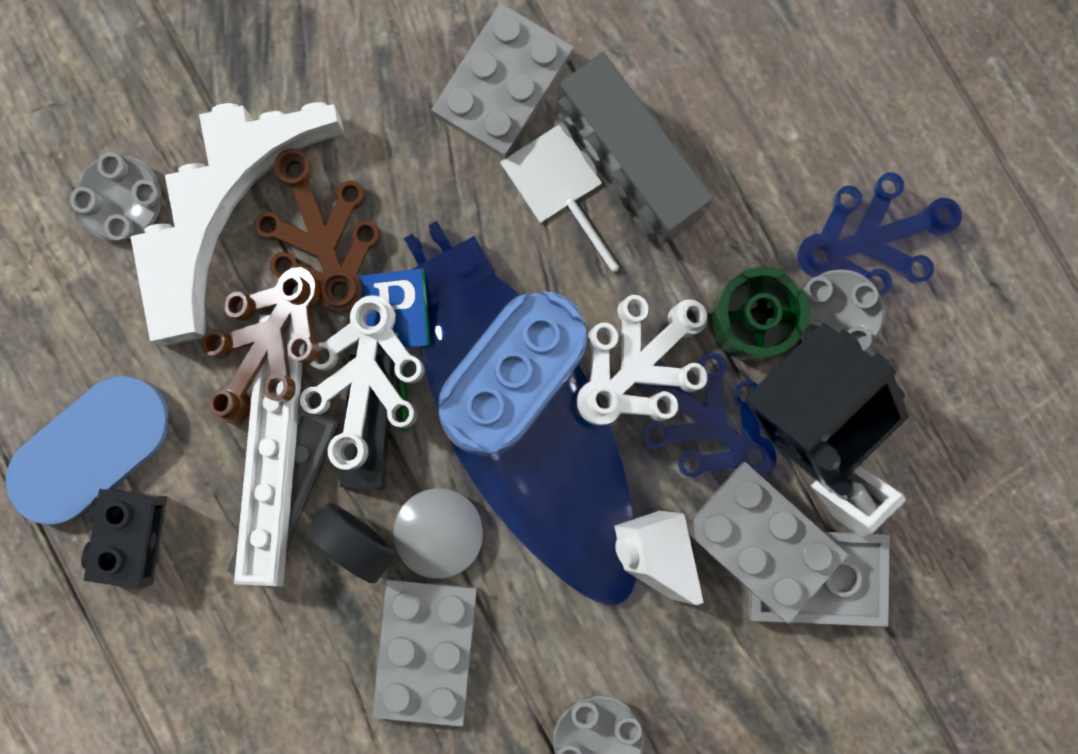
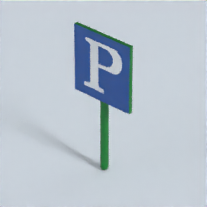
(407, 296)

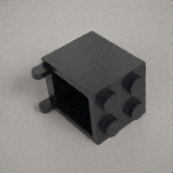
(829, 406)

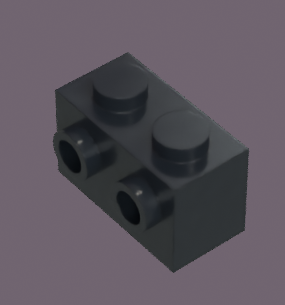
(123, 538)

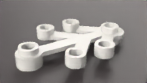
(638, 364)
(362, 375)

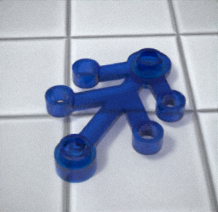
(872, 239)
(712, 424)

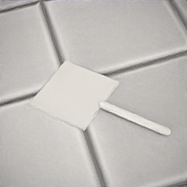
(553, 176)

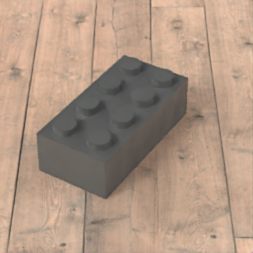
(630, 151)

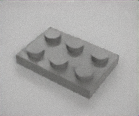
(502, 80)
(765, 542)
(852, 594)
(424, 652)

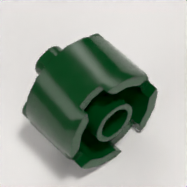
(777, 297)

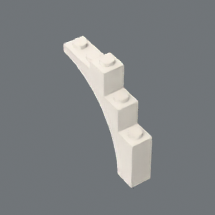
(239, 152)

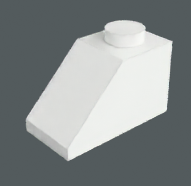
(867, 507)
(660, 554)

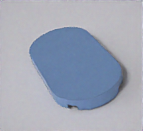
(512, 373)
(87, 450)

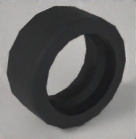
(351, 543)

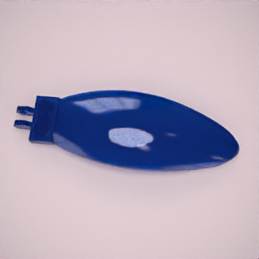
(565, 476)

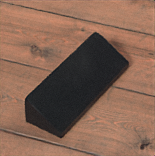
(375, 434)

